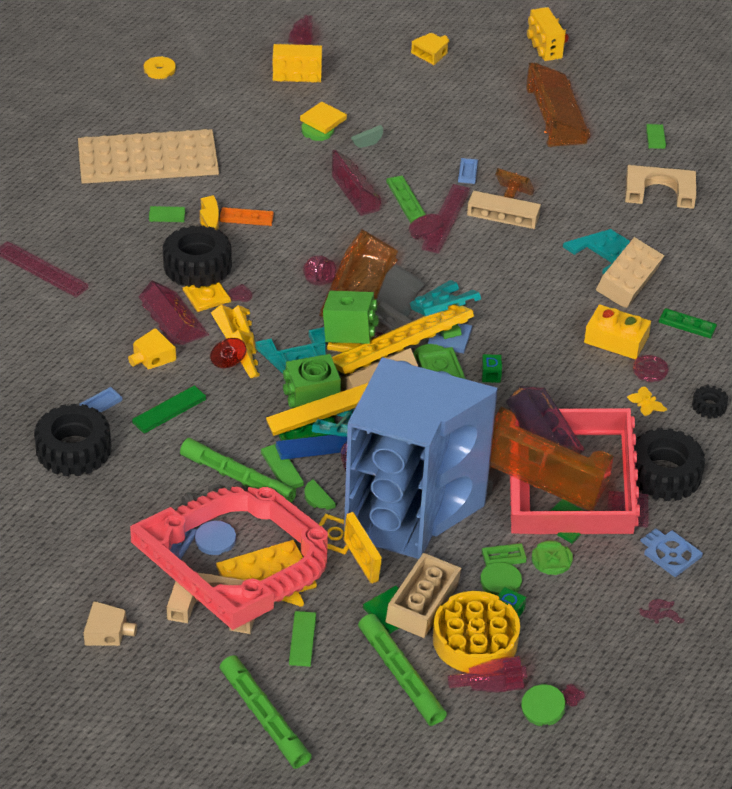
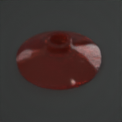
(228, 353)

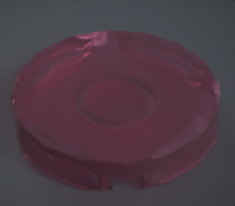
(426, 226)

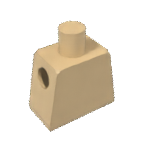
(107, 625)

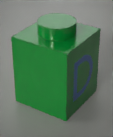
(491, 368)
(513, 598)

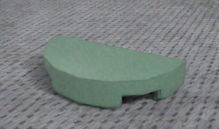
(368, 137)

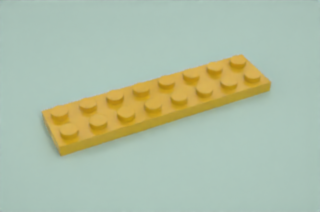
(397, 339)

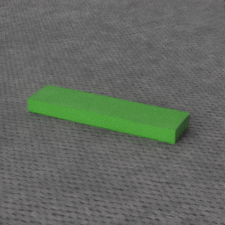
(405, 198)

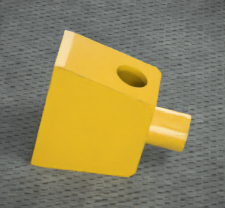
(430, 47)
(152, 350)

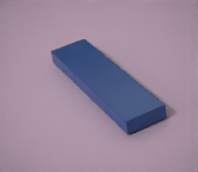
(310, 446)

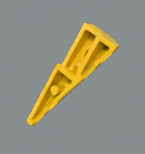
(235, 325)

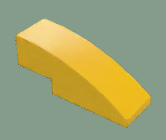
(209, 212)

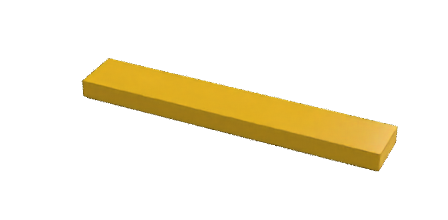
(315, 410)

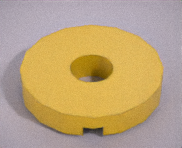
(152, 71)

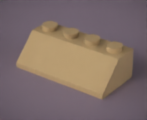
(364, 374)

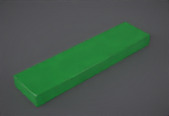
(169, 409)

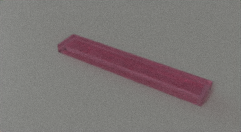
(448, 213)
(42, 269)

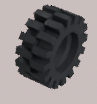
(713, 394)

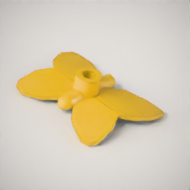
(646, 402)

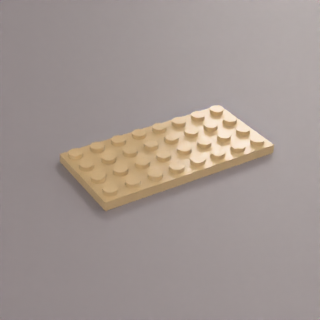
(147, 156)

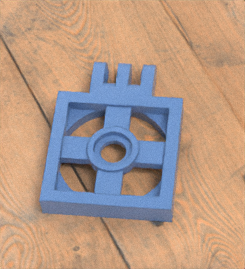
(657, 540)

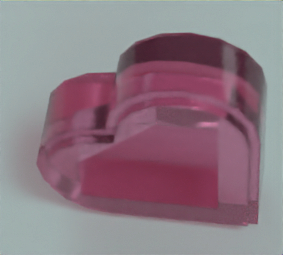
(240, 293)

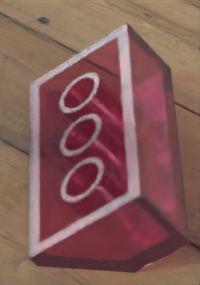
(354, 184)
(172, 314)

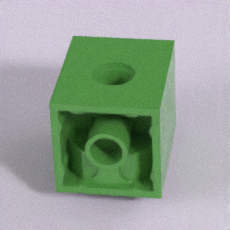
(350, 317)
(310, 380)

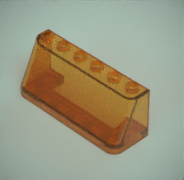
(363, 266)

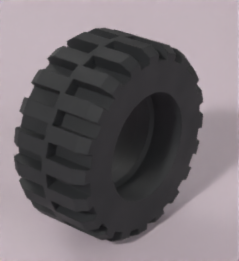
(197, 256)
(672, 447)
(78, 456)

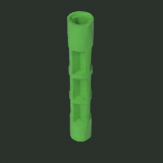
(227, 466)
(403, 671)
(269, 717)

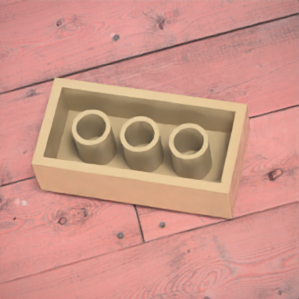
(630, 272)
(421, 594)

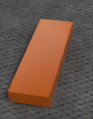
(246, 216)

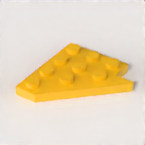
(264, 564)

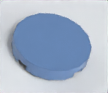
(215, 537)

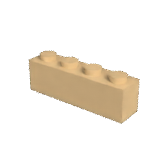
(503, 209)

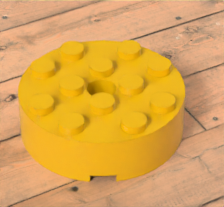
(475, 630)

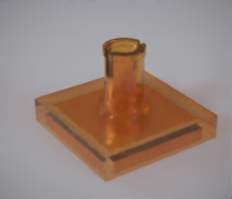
(514, 183)

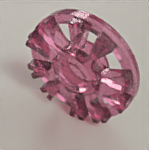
(650, 368)

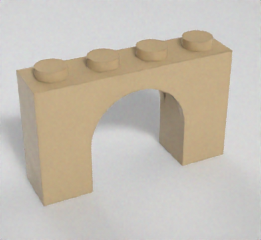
(681, 181)
(182, 602)

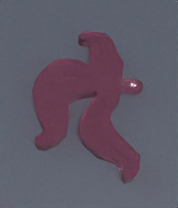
(655, 606)

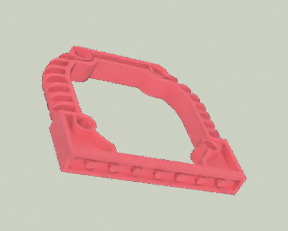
(253, 598)

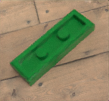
(687, 323)

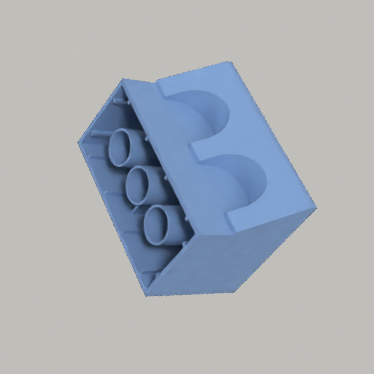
(417, 454)

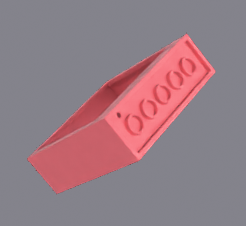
(585, 522)

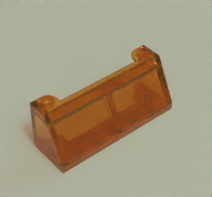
(557, 106)
(548, 464)

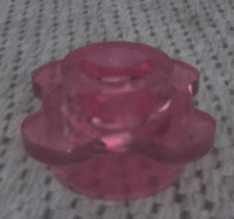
(574, 699)

